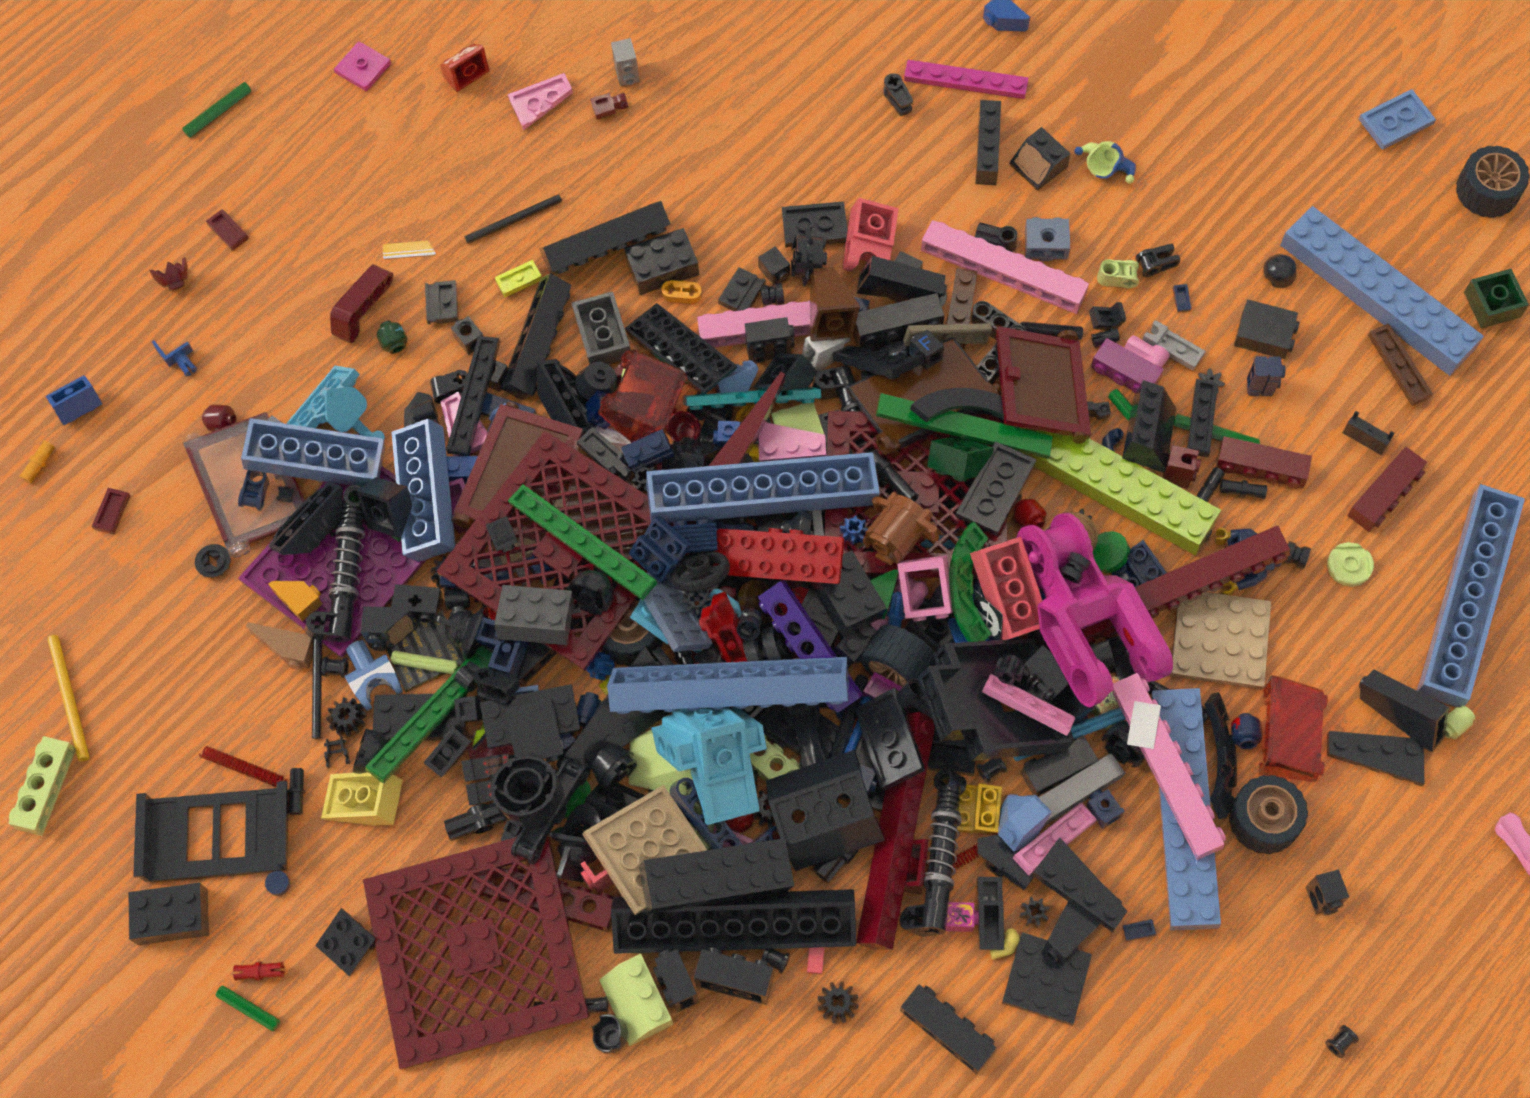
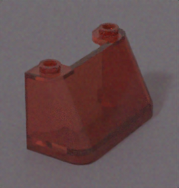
(643, 396)
(1293, 730)

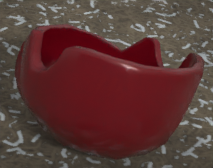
(683, 425)

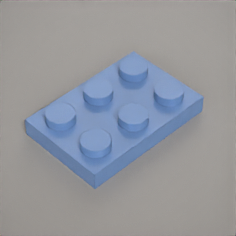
(1397, 119)

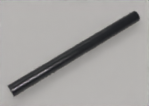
(513, 218)
(316, 688)

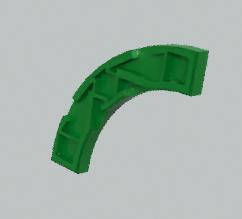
(962, 584)

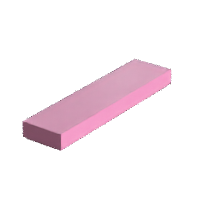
(1029, 705)
(1066, 828)

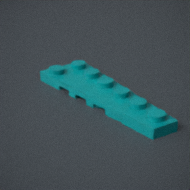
(717, 400)

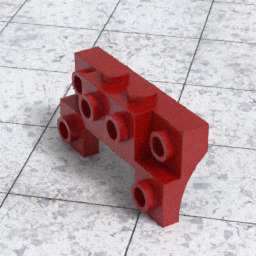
(721, 625)

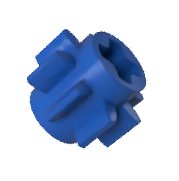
(857, 530)
(601, 666)

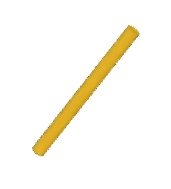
(68, 698)

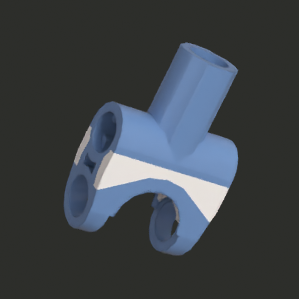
(369, 673)

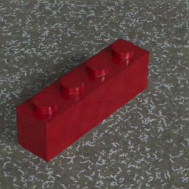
(1263, 462)
(1387, 488)

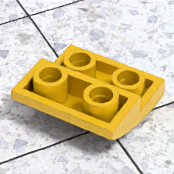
(980, 809)

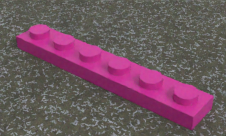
(966, 79)

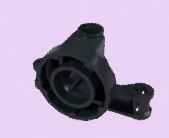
(545, 807)

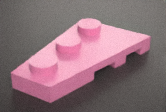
(539, 99)
(450, 408)
(788, 443)

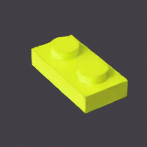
(518, 278)

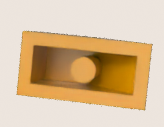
(297, 597)

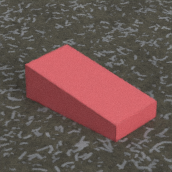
(815, 960)

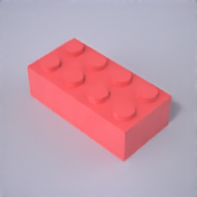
(1009, 586)

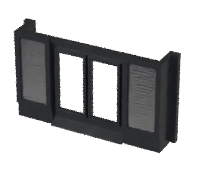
(163, 835)

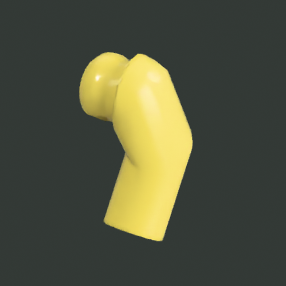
(1010, 943)

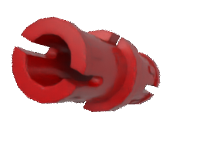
(258, 971)

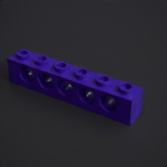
(809, 632)

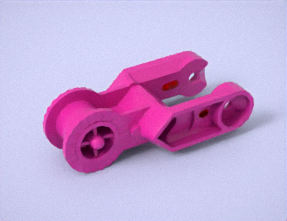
(1077, 606)

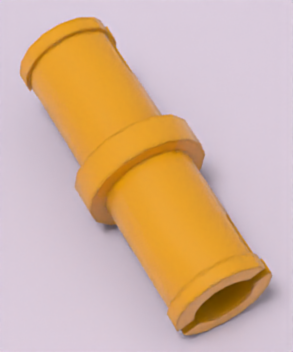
(37, 461)

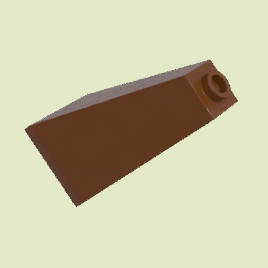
(831, 306)

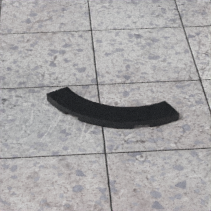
(958, 398)
(1226, 756)

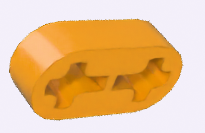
(681, 292)

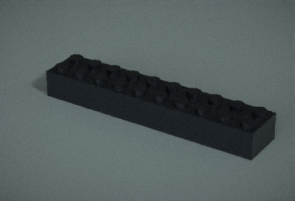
(749, 923)

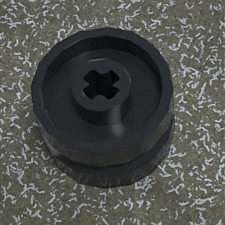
(766, 647)

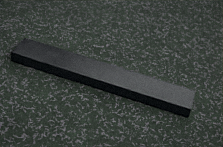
(473, 396)

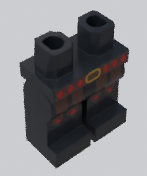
(479, 769)

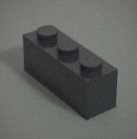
(1056, 768)

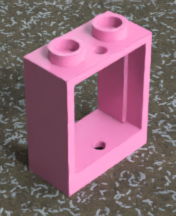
(922, 564)

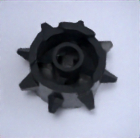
(807, 255)

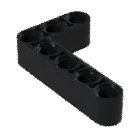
(994, 317)

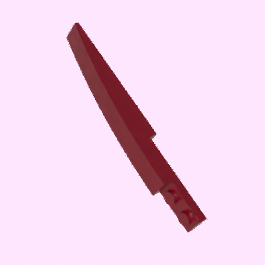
(745, 436)

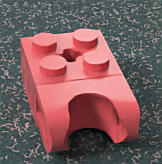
(869, 232)

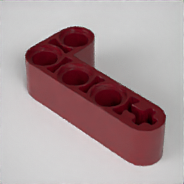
(357, 301)

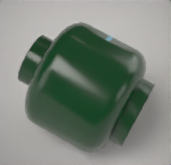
(391, 337)

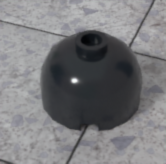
(592, 591)
(1116, 744)
(371, 745)

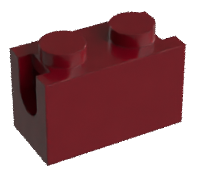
(1182, 466)

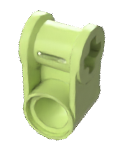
(1120, 273)

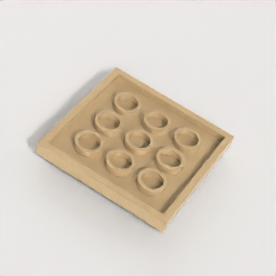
(1222, 640)
(641, 832)

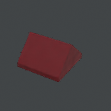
(916, 867)

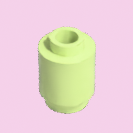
(1459, 721)

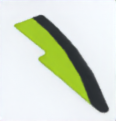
(479, 737)

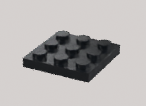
(1044, 986)

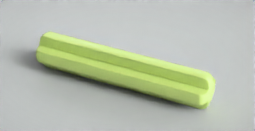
(424, 662)

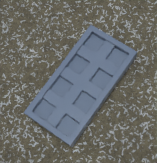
(671, 615)

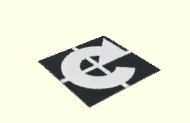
(990, 616)

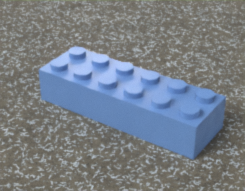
(312, 453)
(423, 468)

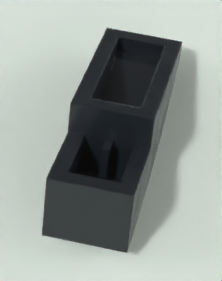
(990, 913)

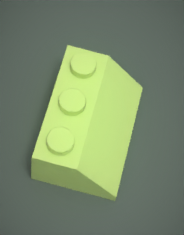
(636, 999)

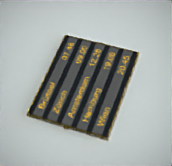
(427, 641)

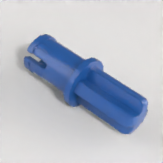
(896, 610)

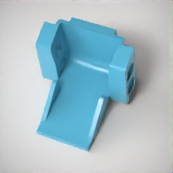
(718, 751)

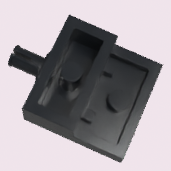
(820, 617)

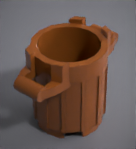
(898, 527)

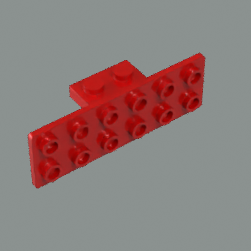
(782, 555)

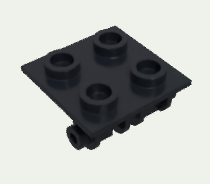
(1043, 676)
(346, 942)

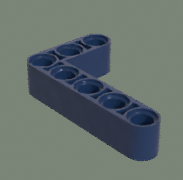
(723, 832)

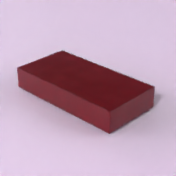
(227, 229)
(110, 511)

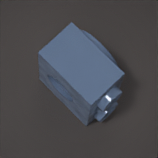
(1054, 230)

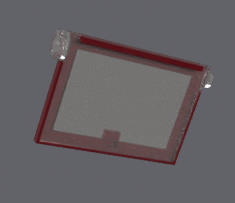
(221, 477)

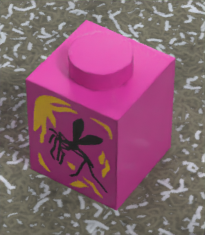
(962, 917)

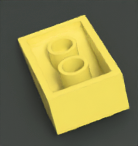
(361, 799)

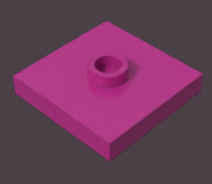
(362, 66)

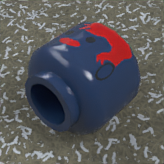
(1246, 731)

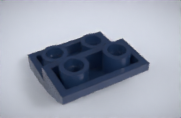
(659, 549)
(1140, 566)

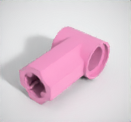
(1154, 354)

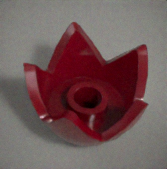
(173, 276)

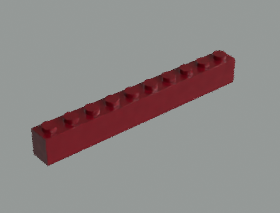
(1204, 575)
(892, 856)

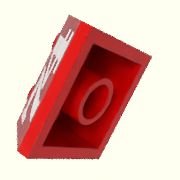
(465, 67)

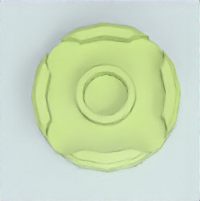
(1350, 564)

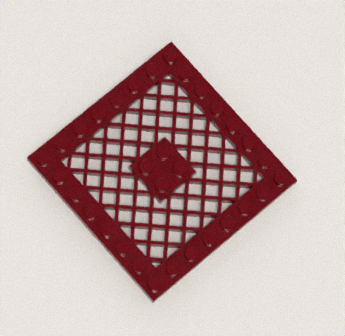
(925, 483)
(551, 550)
(472, 951)

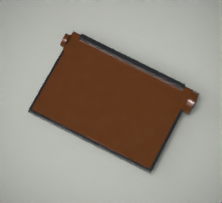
(953, 371)

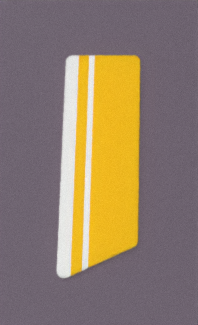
(407, 249)

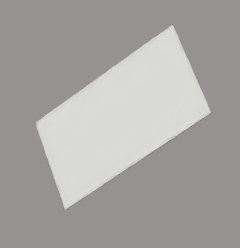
(1143, 724)

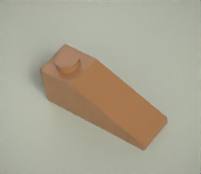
(290, 646)

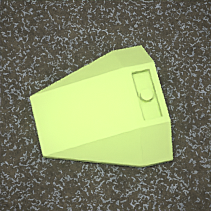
(652, 768)

